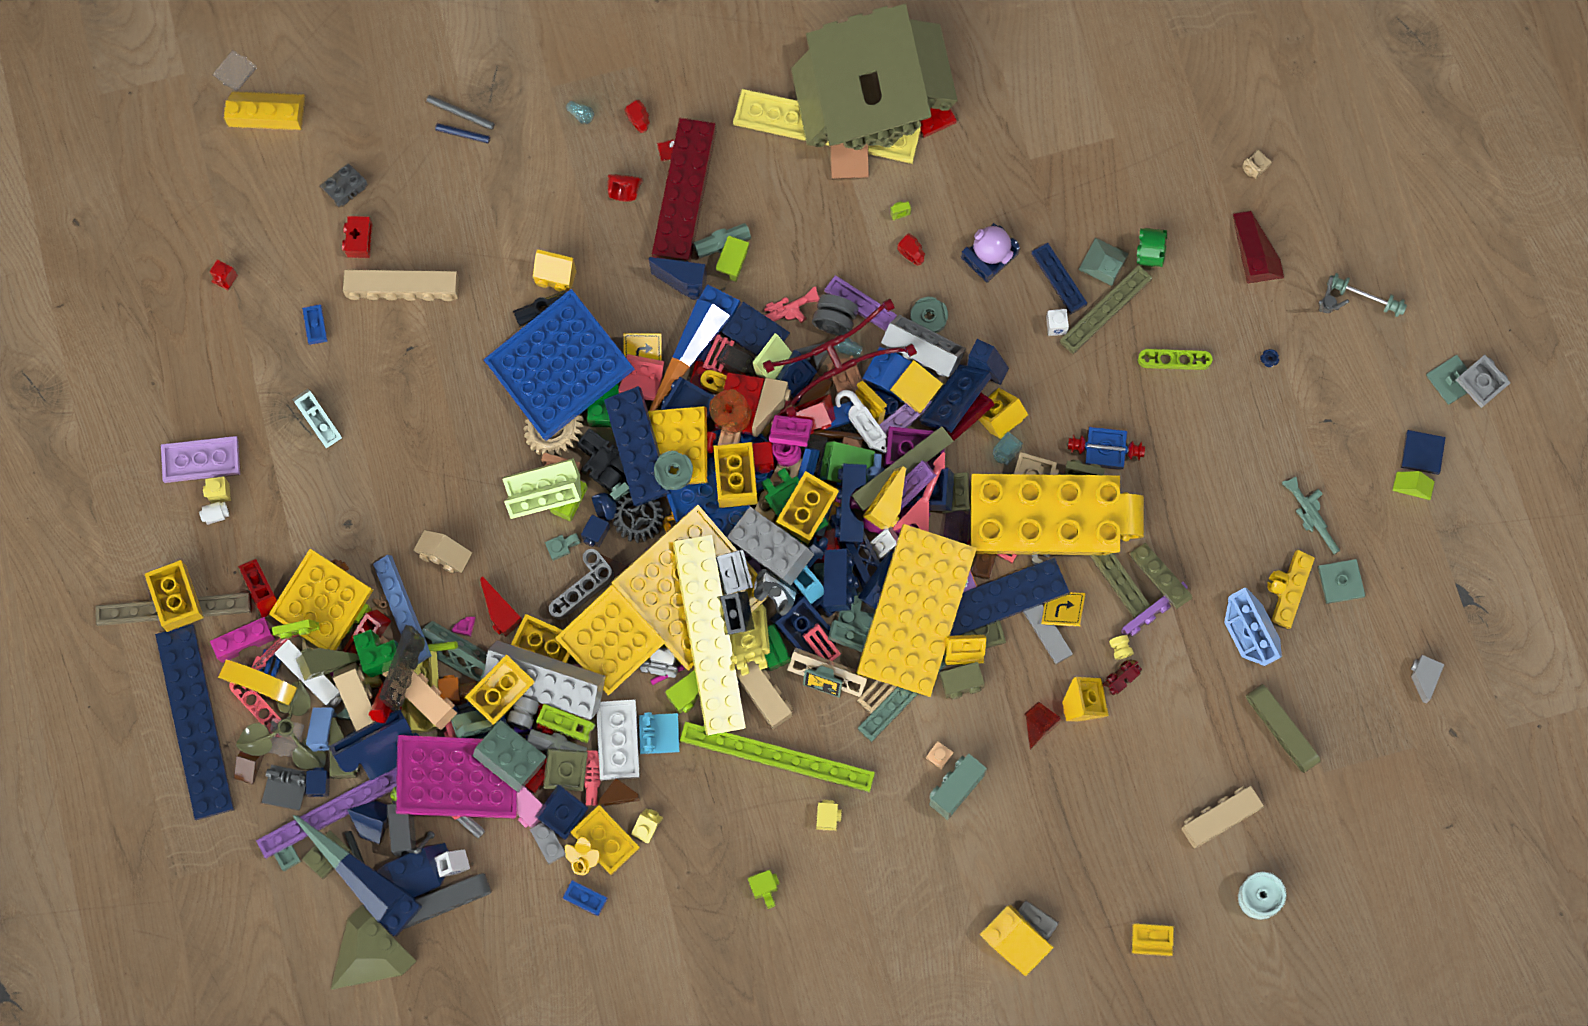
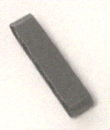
(451, 898)

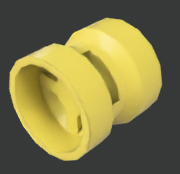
(1121, 647)

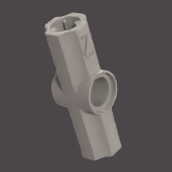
(556, 741)

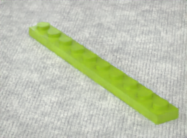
(778, 757)

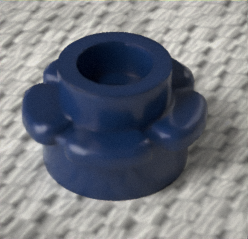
(1270, 353)

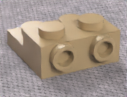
(1034, 465)

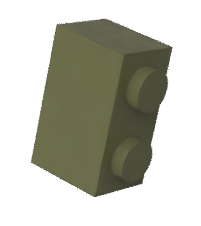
(962, 680)

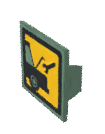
(823, 680)

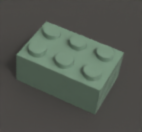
(509, 756)
(957, 785)

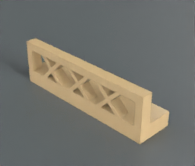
(845, 672)

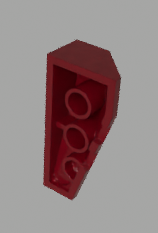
(1256, 251)

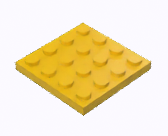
(683, 432)
(324, 595)
(610, 638)

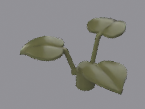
(256, 738)

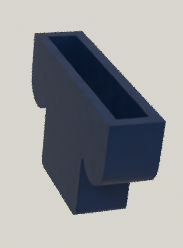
(372, 746)

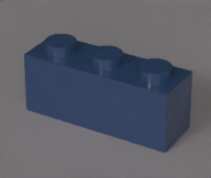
(838, 579)

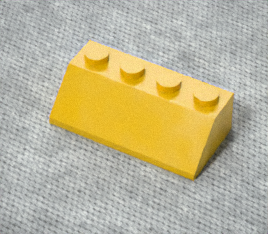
(264, 110)

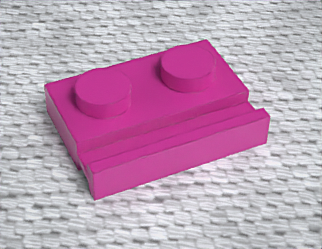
(790, 431)

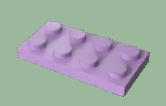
(200, 459)

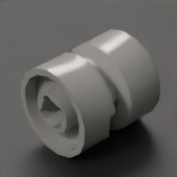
(522, 713)

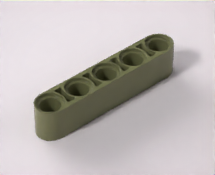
(1283, 728)

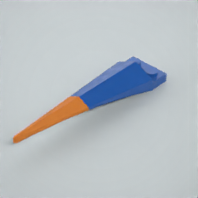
(707, 319)

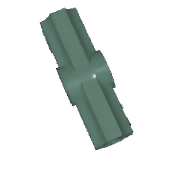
(718, 238)

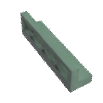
(465, 650)

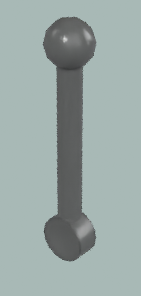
(430, 835)

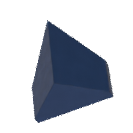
(370, 820)

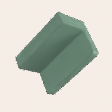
(471, 724)

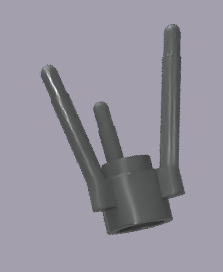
(1329, 303)

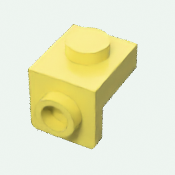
(646, 825)

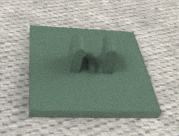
(1445, 378)

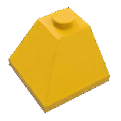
(1085, 700)

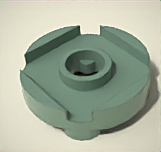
(935, 307)
(682, 476)

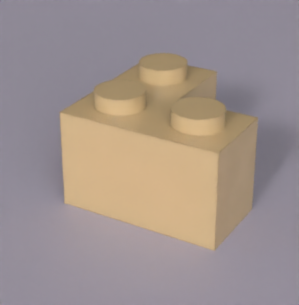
(442, 550)

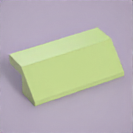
(542, 488)

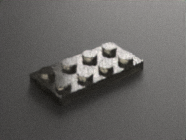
(401, 668)

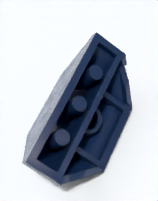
(417, 871)

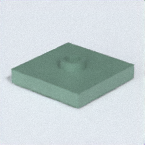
(1341, 581)

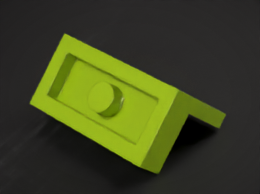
(732, 257)

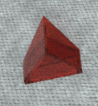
(1040, 723)

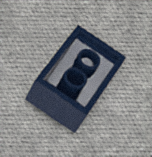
(683, 276)
(942, 493)
(872, 590)
(798, 621)

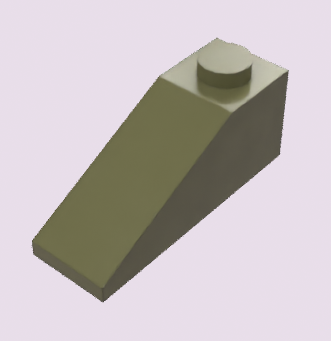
(323, 661)
(336, 735)

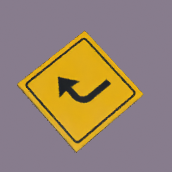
(643, 345)
(1064, 610)

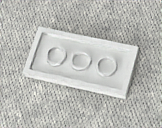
(618, 740)

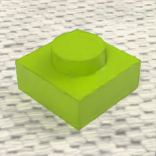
(900, 210)

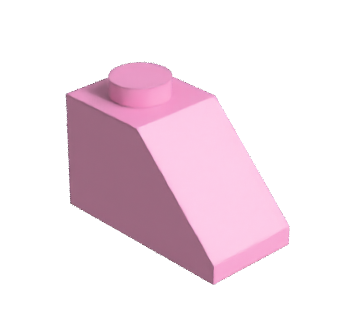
(527, 808)

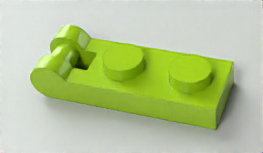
(565, 723)

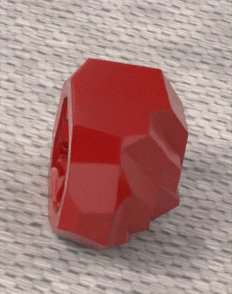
(638, 115)
(911, 249)

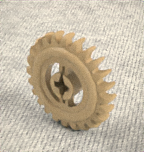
(560, 440)

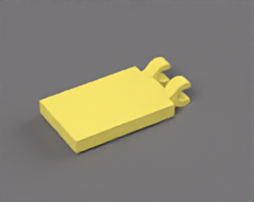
(751, 644)

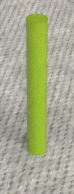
(443, 646)

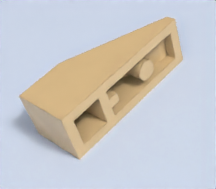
(771, 402)

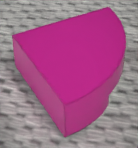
(464, 626)

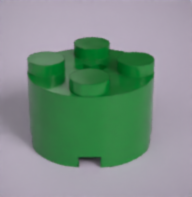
(1152, 247)

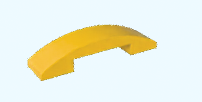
(258, 682)

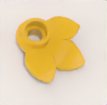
(582, 854)

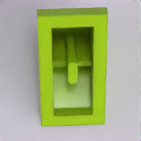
(1414, 484)

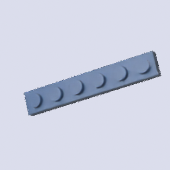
(398, 599)

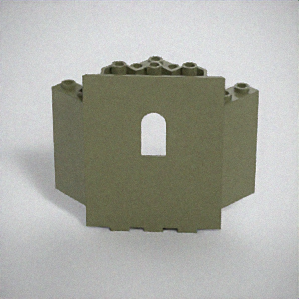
(909, 68)

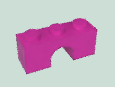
(253, 634)

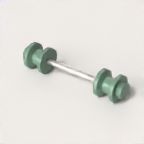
(1393, 305)

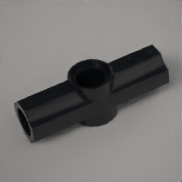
(529, 312)

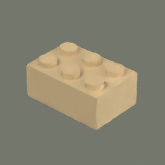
(355, 694)

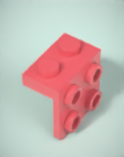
(647, 375)

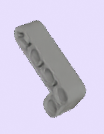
(579, 587)

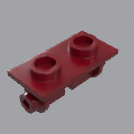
(1127, 670)

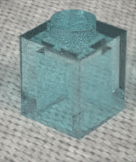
(1007, 448)

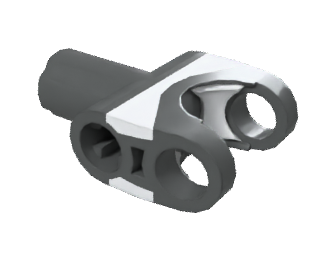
(777, 589)

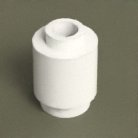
(214, 512)

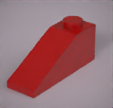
(258, 587)
(501, 613)
(372, 620)

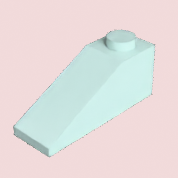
(317, 418)

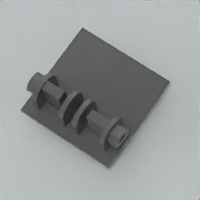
(343, 184)
(284, 787)

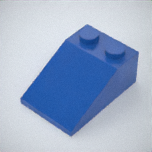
(885, 371)

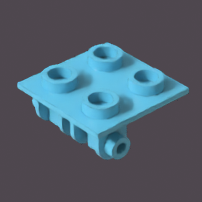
(658, 733)

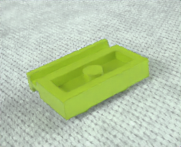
(302, 628)

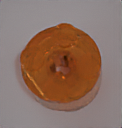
(727, 401)

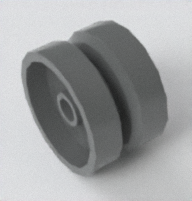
(835, 314)

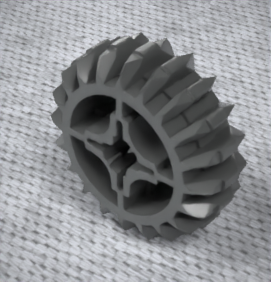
(624, 510)

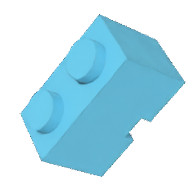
(809, 585)

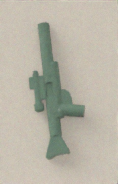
(1311, 517)

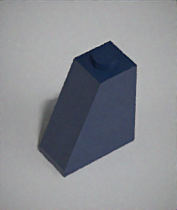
(987, 358)

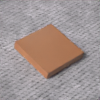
(849, 162)

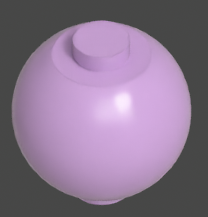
(993, 245)

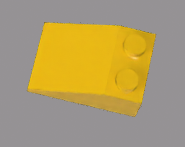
(887, 503)
(500, 689)
(1016, 940)

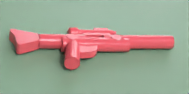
(792, 309)

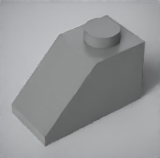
(1425, 676)

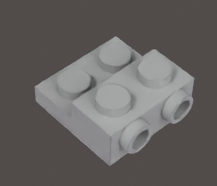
(1483, 381)

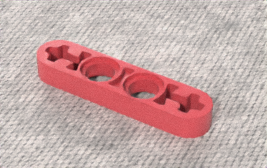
(257, 707)

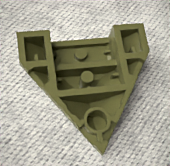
(368, 953)

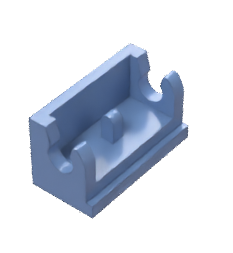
(319, 729)

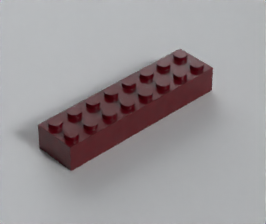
(684, 190)

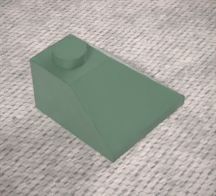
(1103, 261)

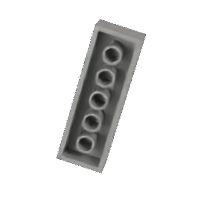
(555, 681)

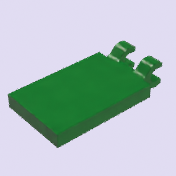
(779, 495)

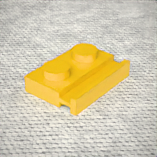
(872, 401)
(965, 649)
(1152, 939)

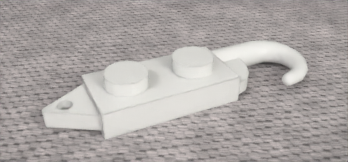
(864, 422)

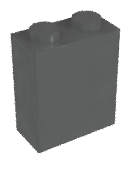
(401, 832)

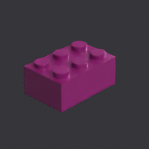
(901, 441)

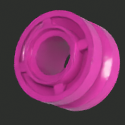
(786, 458)

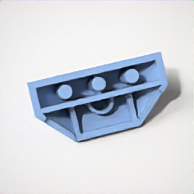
(1252, 628)

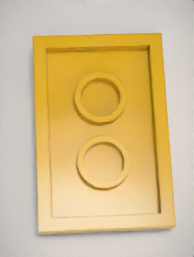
(608, 838)

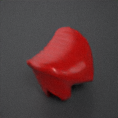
(623, 187)

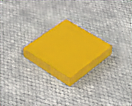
(916, 386)

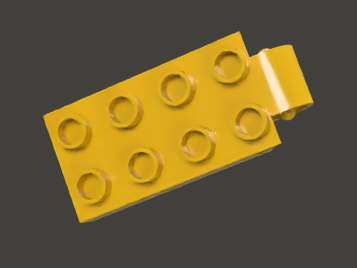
(1052, 514)

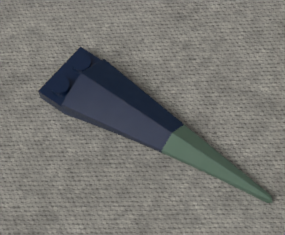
(382, 898)

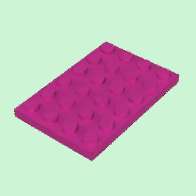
(447, 780)

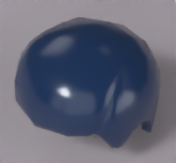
(604, 506)

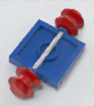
(1106, 447)

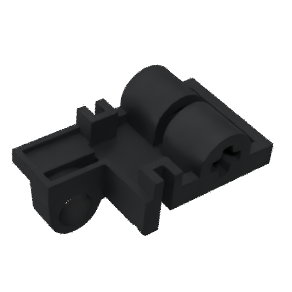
(604, 461)

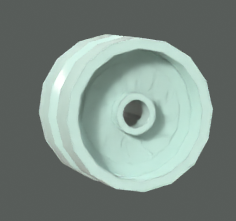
(1270, 887)

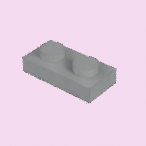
(548, 843)

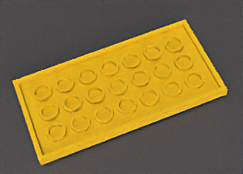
(916, 610)

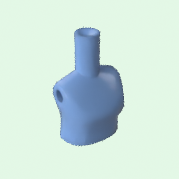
(876, 469)

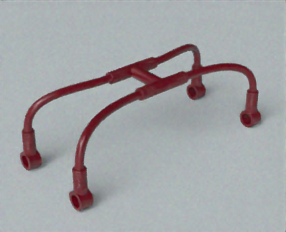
(839, 367)

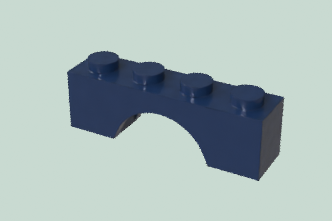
(850, 528)

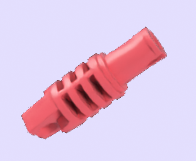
(592, 778)

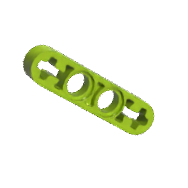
(1175, 362)

